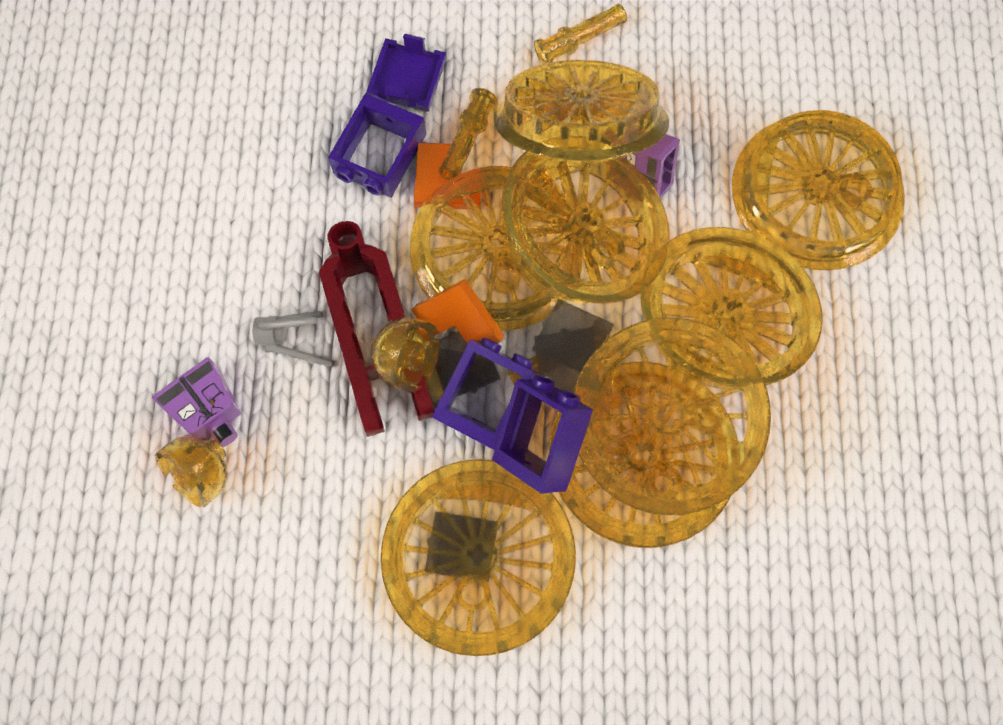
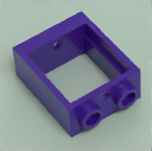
(390, 118)
(463, 422)
(518, 427)

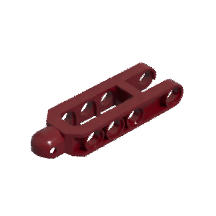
(349, 258)

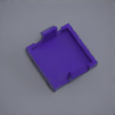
(407, 73)

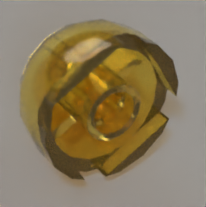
(405, 352)
(195, 467)

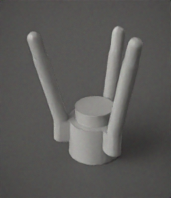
(273, 329)

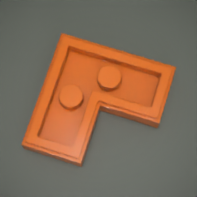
(427, 178)
(459, 308)

